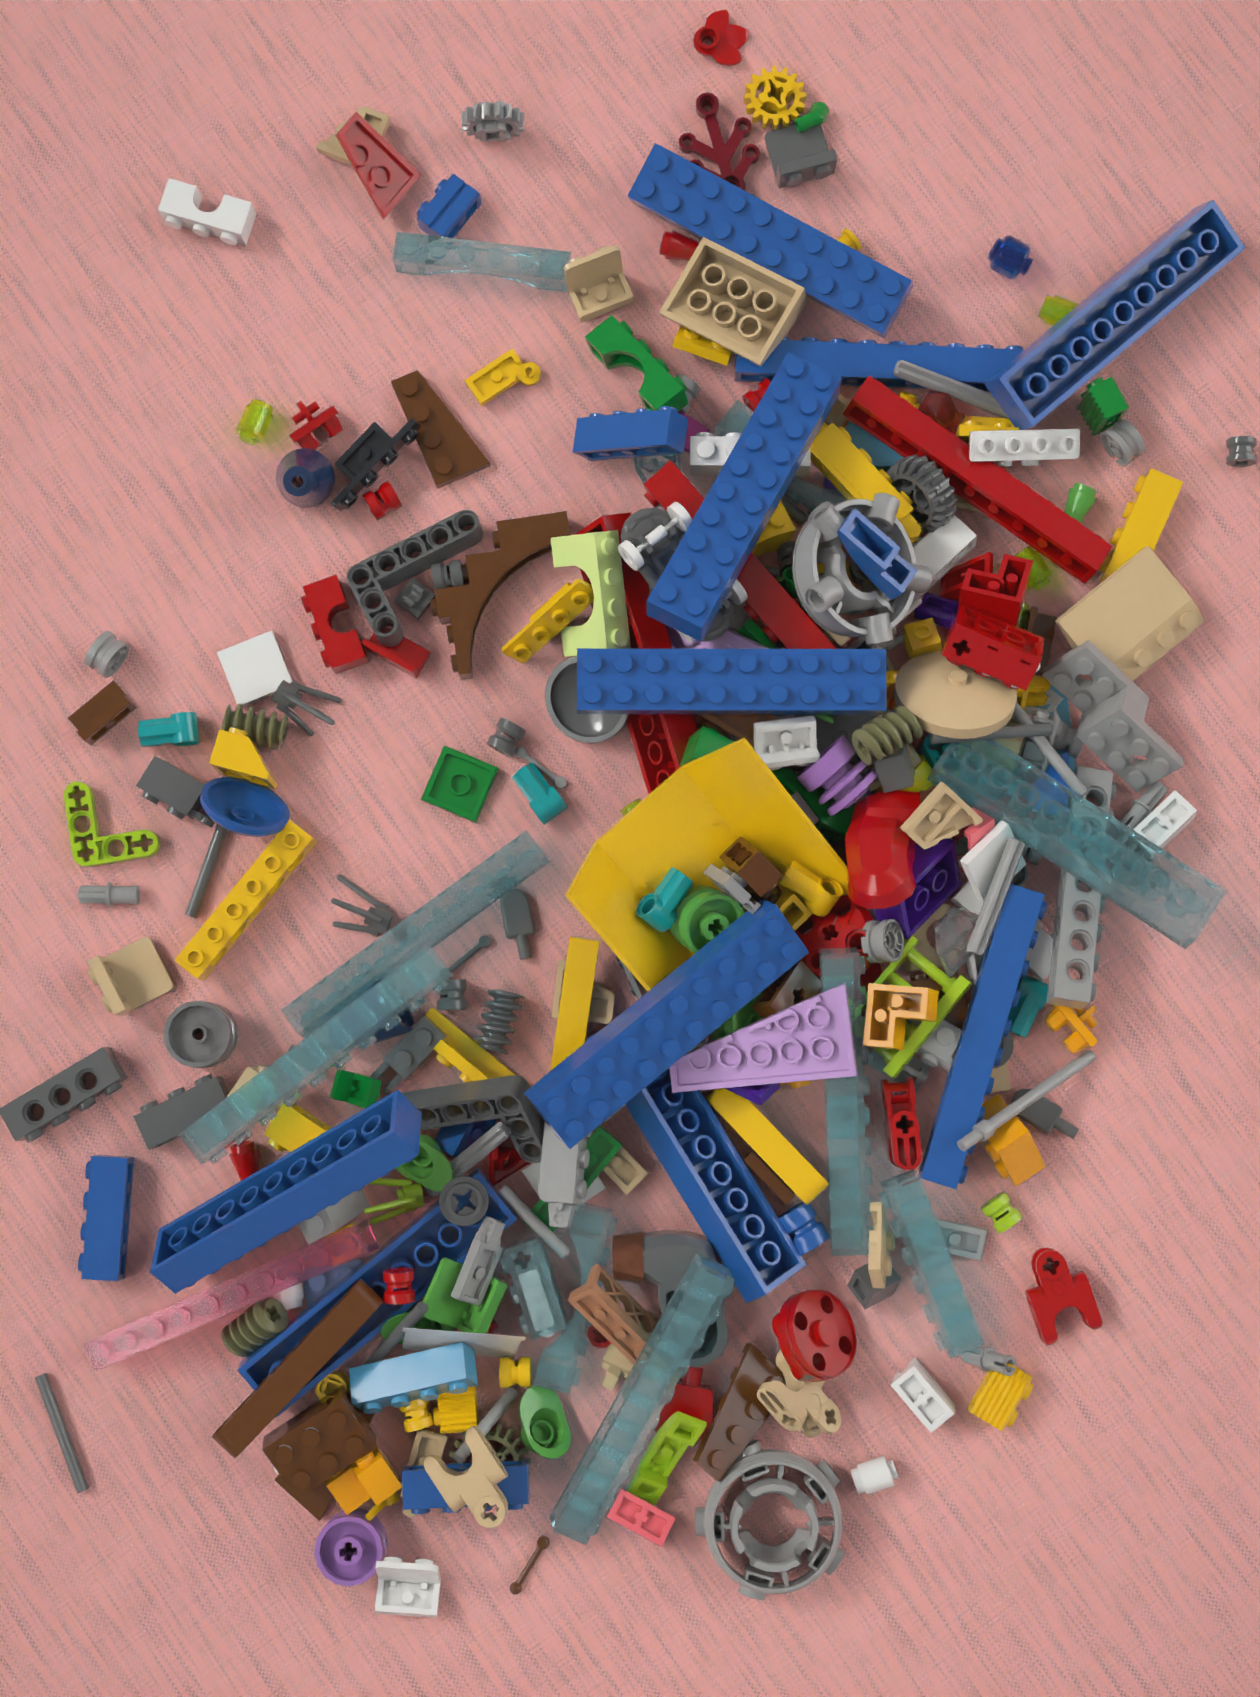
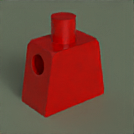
(690, 1399)

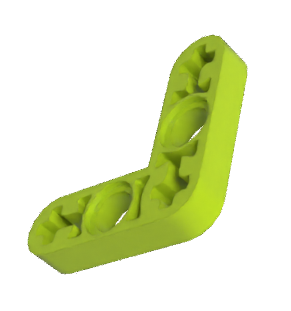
(101, 844)

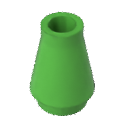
(1080, 501)

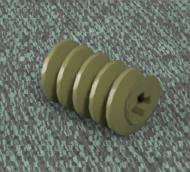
(257, 727)
(886, 733)
(255, 1327)

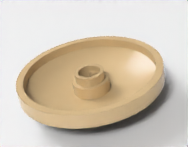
(952, 697)

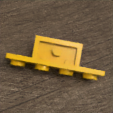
(549, 620)
(465, 1053)

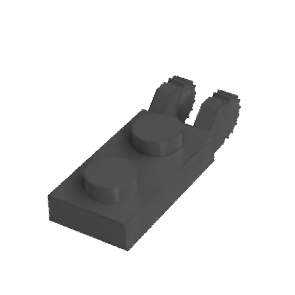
(410, 1052)

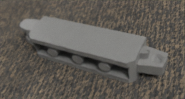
(562, 1177)

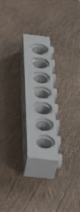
(1061, 987)

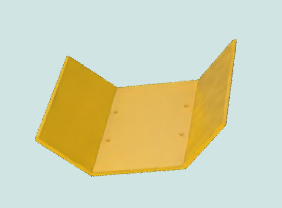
(688, 828)

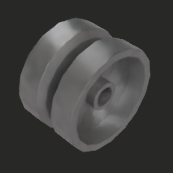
(218, 1038)

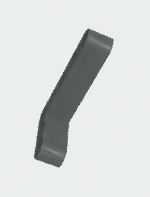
(407, 567)
(485, 1101)

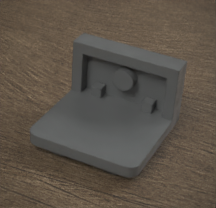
(799, 156)

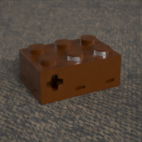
(319, 1442)

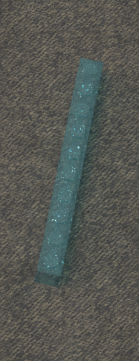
(423, 927)
(316, 1055)
(847, 1118)
(642, 1399)

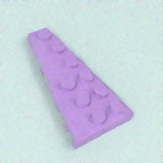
(790, 1046)

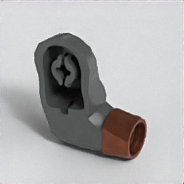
(663, 1260)

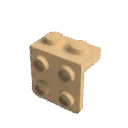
(597, 283)
(130, 977)

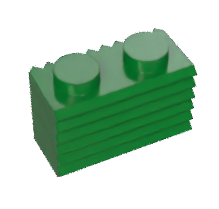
(1102, 405)

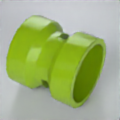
(1001, 1212)

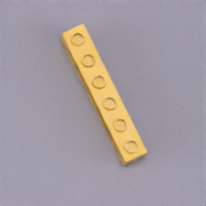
(245, 901)

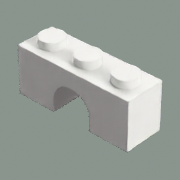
(229, 222)

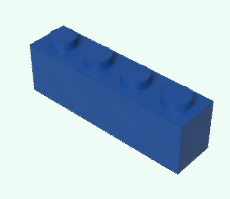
(630, 434)
(107, 1217)
(421, 1493)

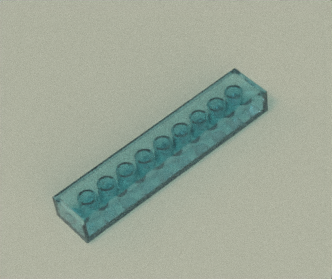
(1080, 838)

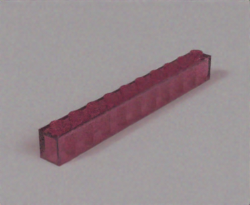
(231, 1295)

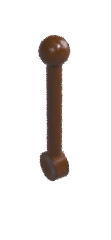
(543, 1543)

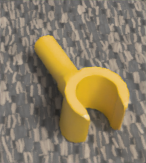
(376, 1509)

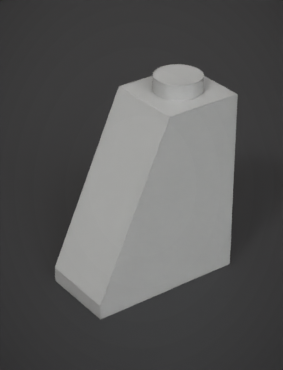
(334, 1216)

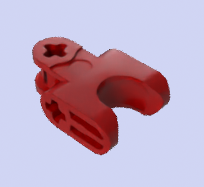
(902, 1143)
(1057, 1291)

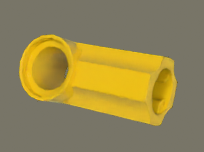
(818, 892)

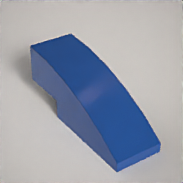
(876, 554)

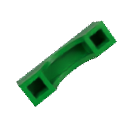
(616, 347)

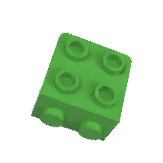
(457, 1313)

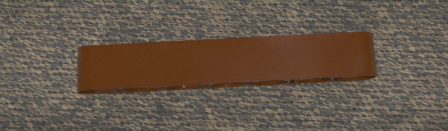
(297, 1368)

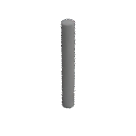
(533, 1221)
(488, 1421)

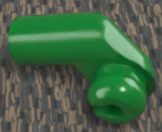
(817, 115)

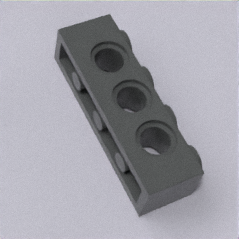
(19, 1112)

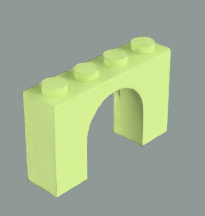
(601, 561)

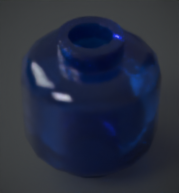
(1010, 257)

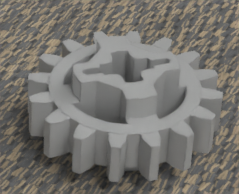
(493, 121)

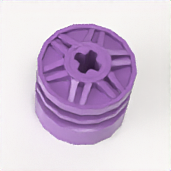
(837, 776)

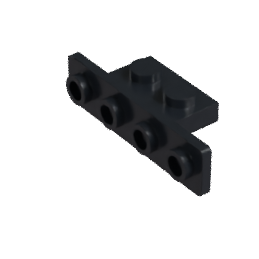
(368, 456)

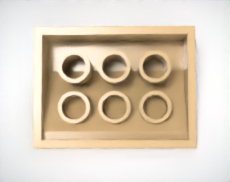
(734, 302)
(1133, 615)

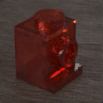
(942, 410)

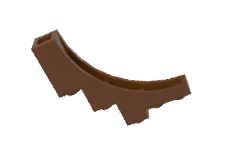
(463, 605)

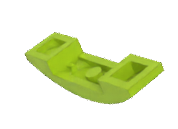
(663, 1455)

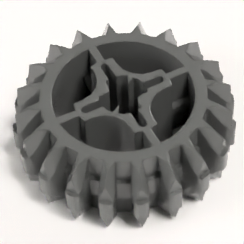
(927, 489)

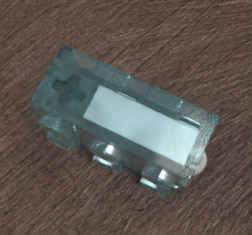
(534, 1288)

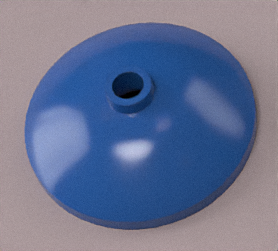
(244, 807)

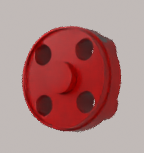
(834, 931)
(815, 1335)

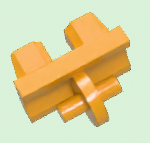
(1081, 1035)

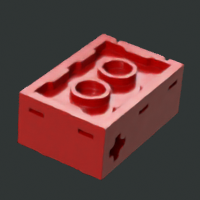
(993, 647)

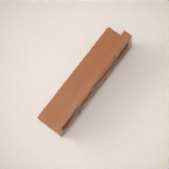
(608, 1317)

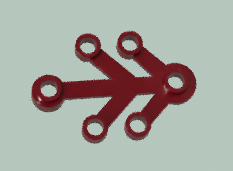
(721, 153)

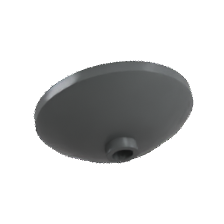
(562, 708)

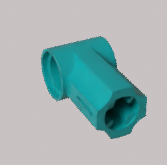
(179, 730)
(542, 798)
(660, 907)
(1031, 1000)

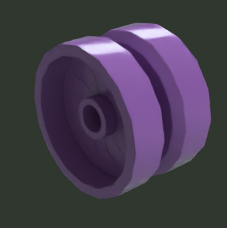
(340, 1562)

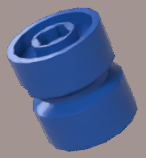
(803, 1228)

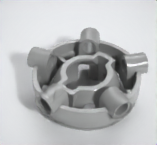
(832, 592)
(767, 1559)

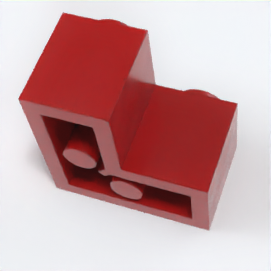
(999, 593)

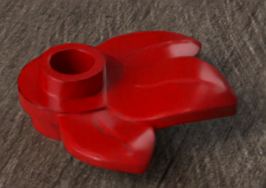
(725, 37)

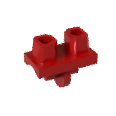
(326, 419)

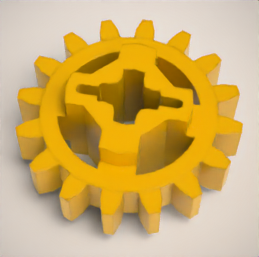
(780, 87)

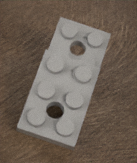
(1112, 716)

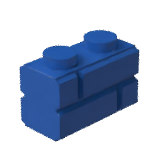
(449, 208)

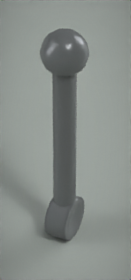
(484, 941)

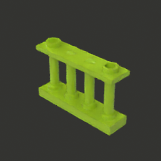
(918, 1035)

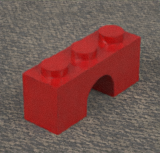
(325, 600)

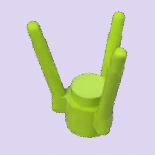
(408, 1198)

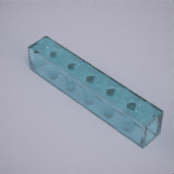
(931, 1263)

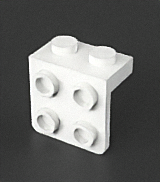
(407, 1588)

